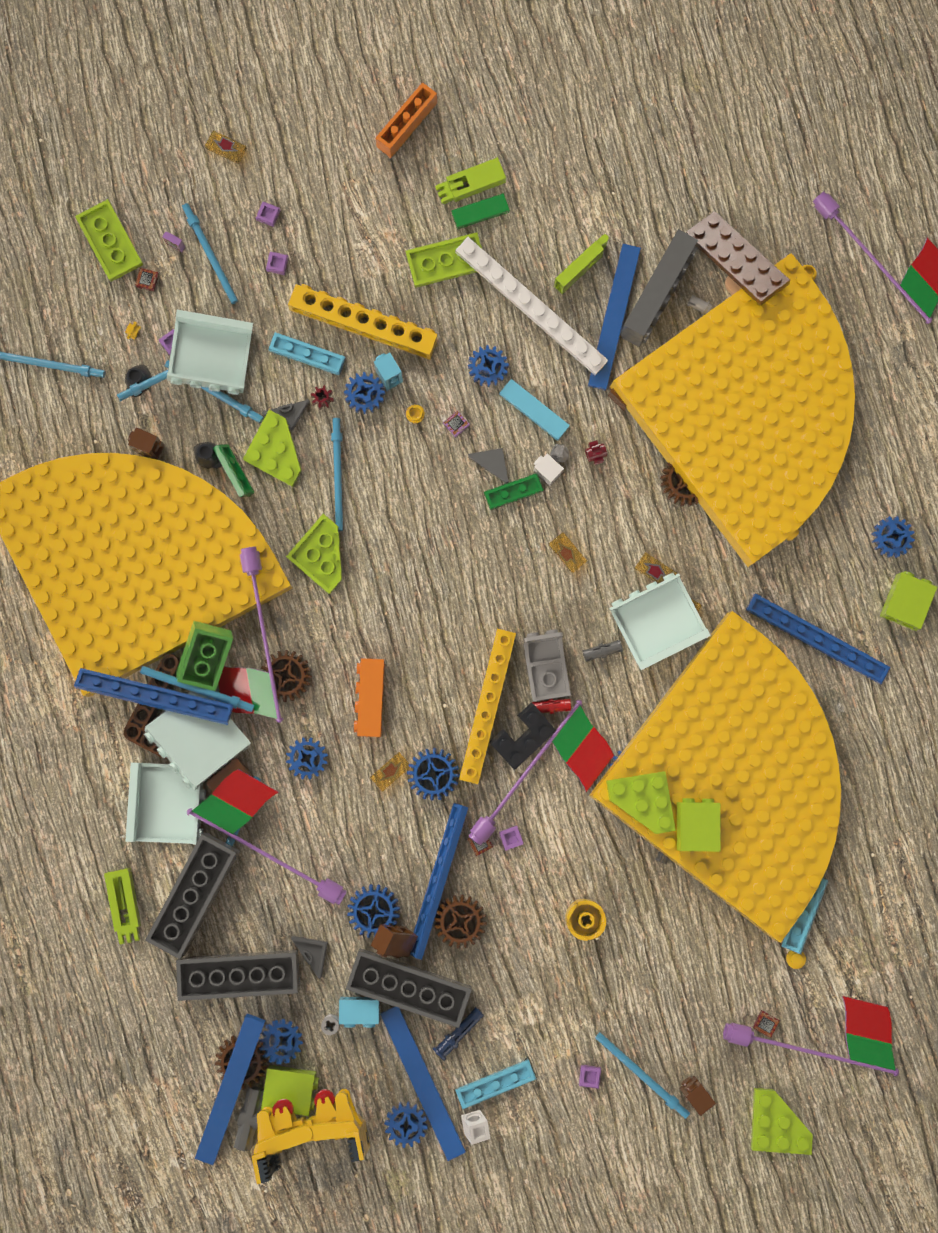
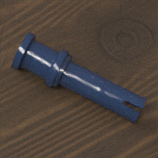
(452, 1040)

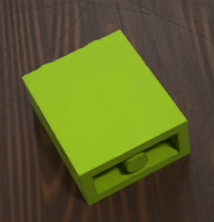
(908, 600)
(698, 825)
(292, 1085)

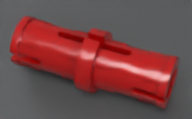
(553, 706)

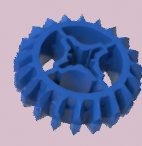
(416, 778)
(364, 909)

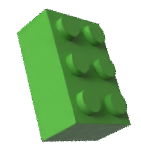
(204, 656)

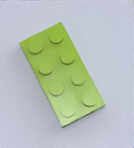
(109, 240)
(439, 261)

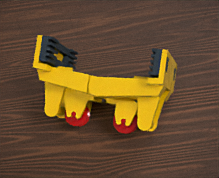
(282, 1130)

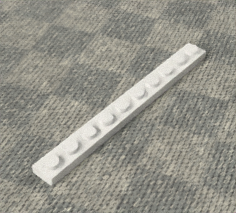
(531, 306)

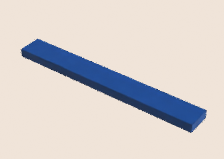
(615, 313)
(818, 638)
(153, 696)
(438, 878)
(423, 1083)
(230, 1089)

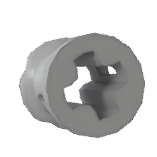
(328, 1030)

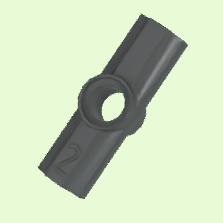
(248, 1119)

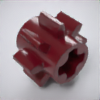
(325, 401)
(596, 452)

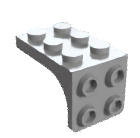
(546, 665)

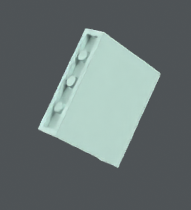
(209, 352)
(659, 621)
(194, 744)
(160, 806)

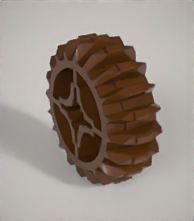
(674, 492)
(289, 667)
(468, 935)
(258, 1059)

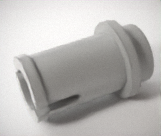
(699, 304)

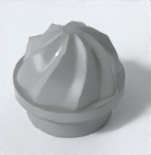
(559, 453)

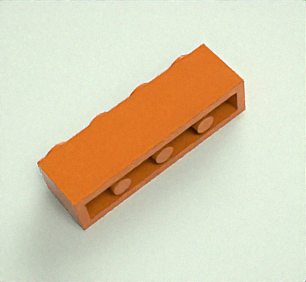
(406, 120)
(370, 697)

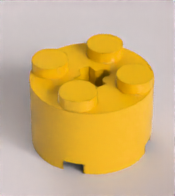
(589, 930)

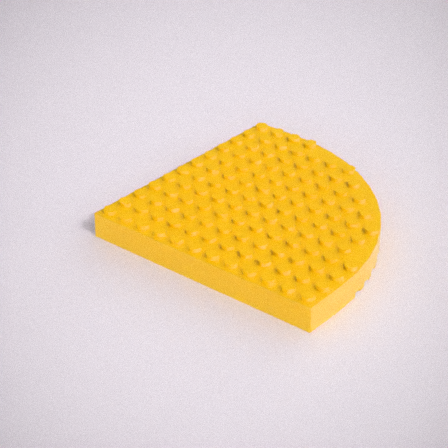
(752, 409)
(129, 557)
(759, 744)

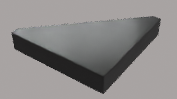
(291, 412)
(492, 461)
(313, 952)

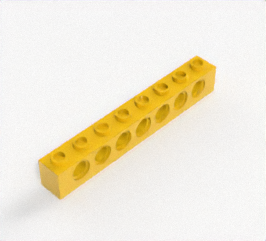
(316, 311)
(487, 706)

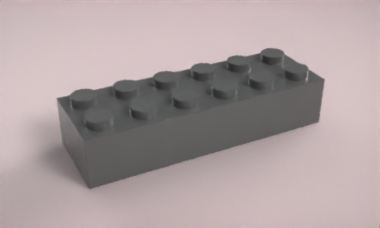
(659, 288)
(192, 895)
(238, 975)
(409, 987)

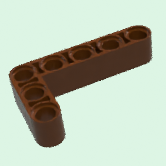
(135, 720)

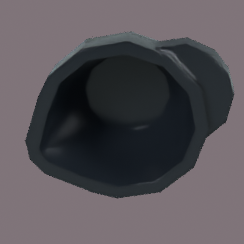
(137, 375)
(206, 456)

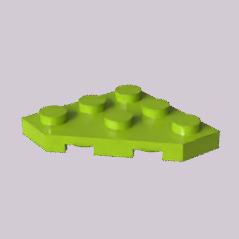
(274, 449)
(320, 554)
(645, 800)
(776, 1126)

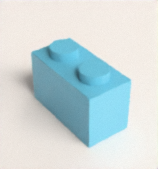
(388, 371)
(359, 1011)

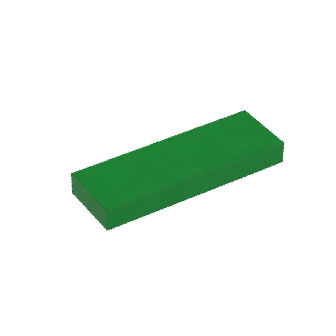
(480, 211)
(233, 470)
(513, 491)

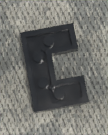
(518, 751)

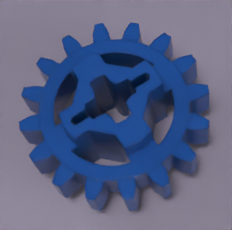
(494, 362)
(371, 390)
(894, 544)
(314, 753)
(286, 1047)
(398, 1124)

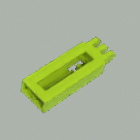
(479, 177)
(581, 265)
(123, 896)

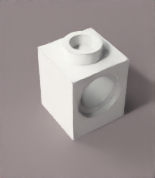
(547, 469)
(475, 1127)

